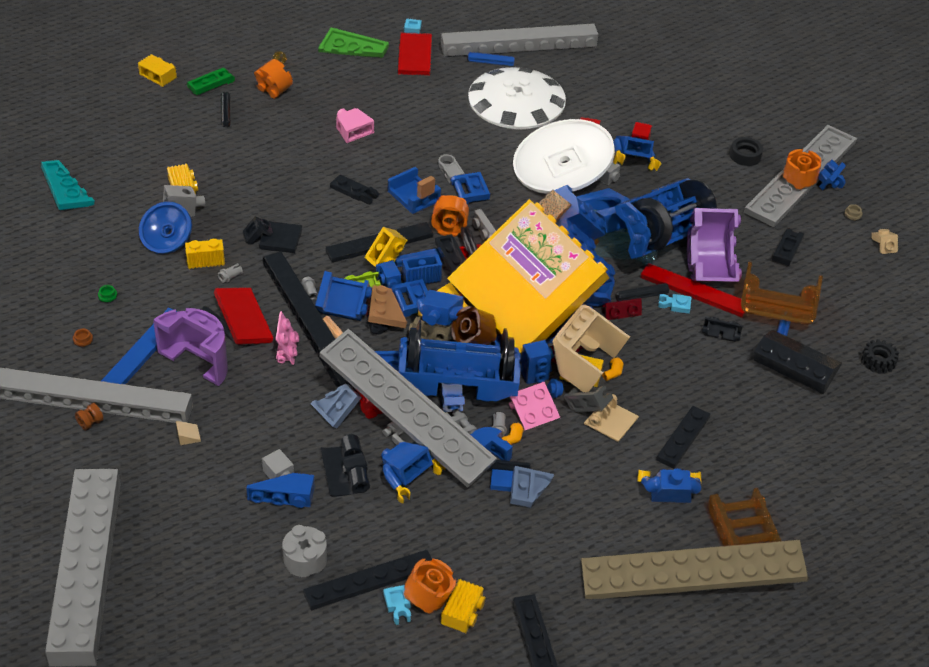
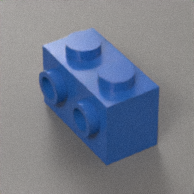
(536, 362)

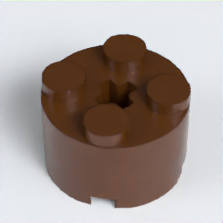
(474, 326)

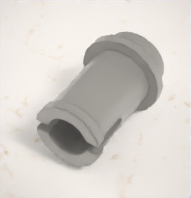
(229, 273)
(309, 286)
(499, 422)

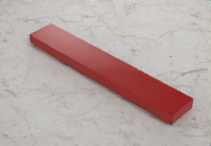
(694, 289)

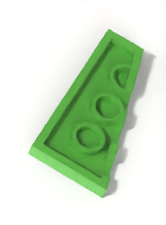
(349, 43)

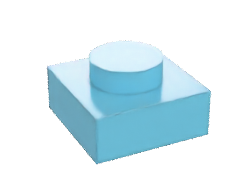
(412, 26)

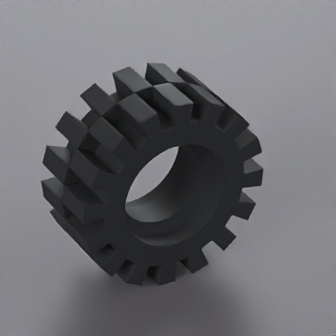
(877, 363)

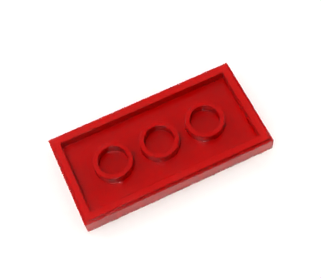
(415, 54)
(243, 315)

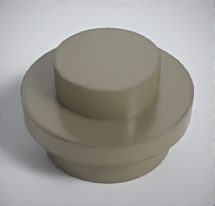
(853, 212)

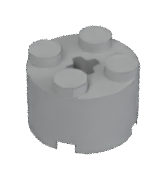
(304, 551)

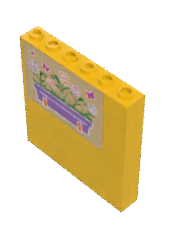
(529, 275)

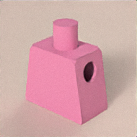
(354, 124)

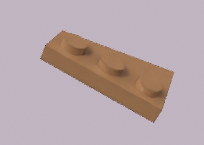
(385, 308)

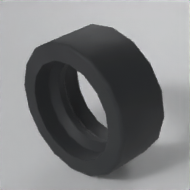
(743, 158)

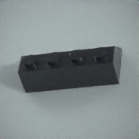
(796, 361)

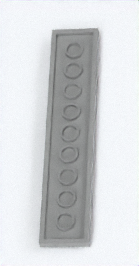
(780, 196)
(408, 407)

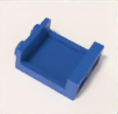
(404, 189)
(343, 297)

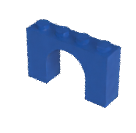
(604, 203)

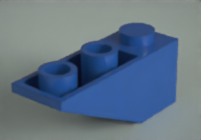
(287, 489)

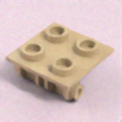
(612, 420)

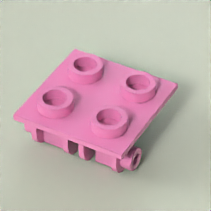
(287, 340)
(534, 406)

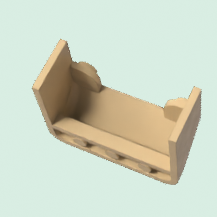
(590, 331)

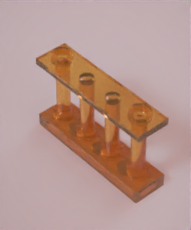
(725, 525)

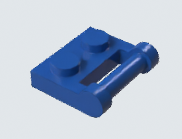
(475, 185)
(415, 291)

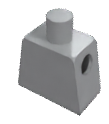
(184, 196)

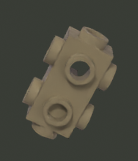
(433, 332)

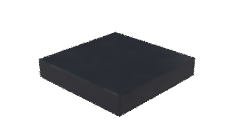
(284, 237)

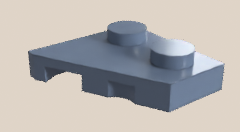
(337, 404)
(528, 485)

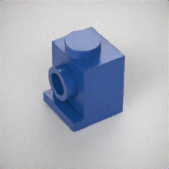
(388, 274)

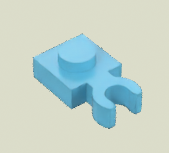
(678, 303)
(397, 602)

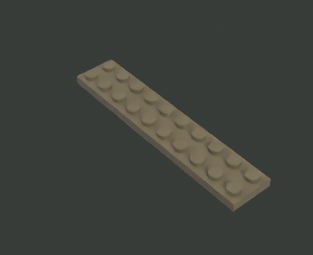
(694, 569)

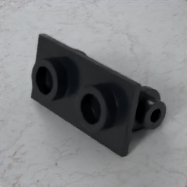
(730, 329)

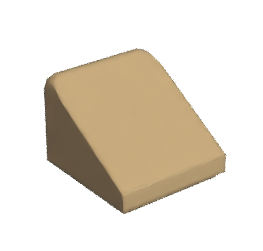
(187, 433)

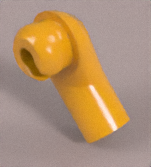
(615, 371)
(515, 434)

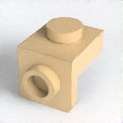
(887, 240)

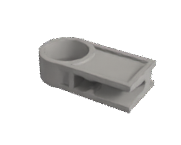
(449, 170)

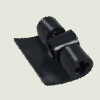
(346, 467)

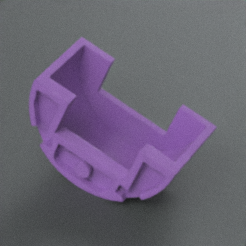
(712, 245)
(196, 332)

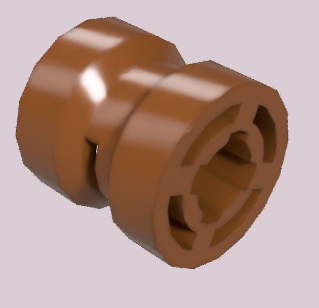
(89, 416)

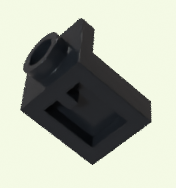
(256, 228)

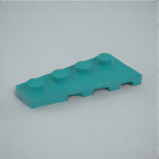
(64, 187)

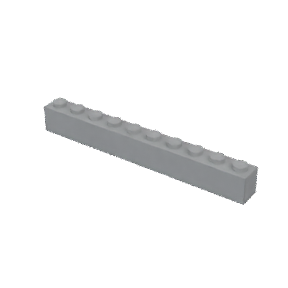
(519, 39)
(109, 397)

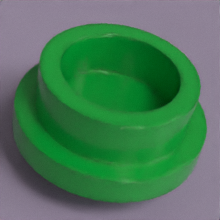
(107, 293)

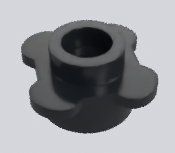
(377, 328)

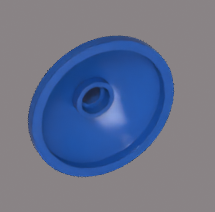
(159, 221)

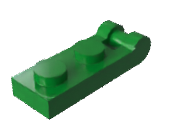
(210, 81)

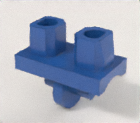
(831, 175)

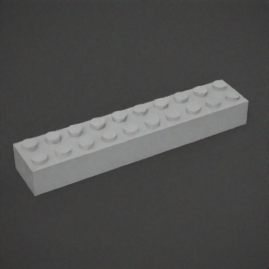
(83, 569)

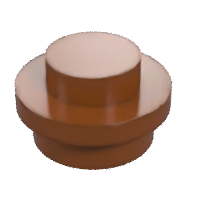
(82, 337)

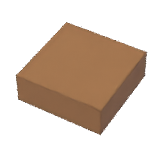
(425, 187)

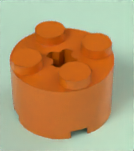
(273, 78)
(802, 168)
(450, 215)
(429, 585)

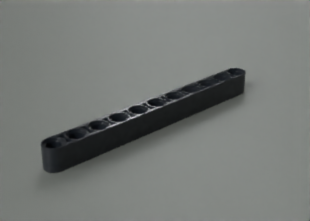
(303, 307)

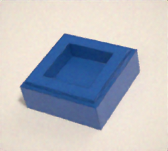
(501, 480)

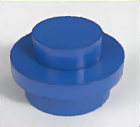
(555, 388)

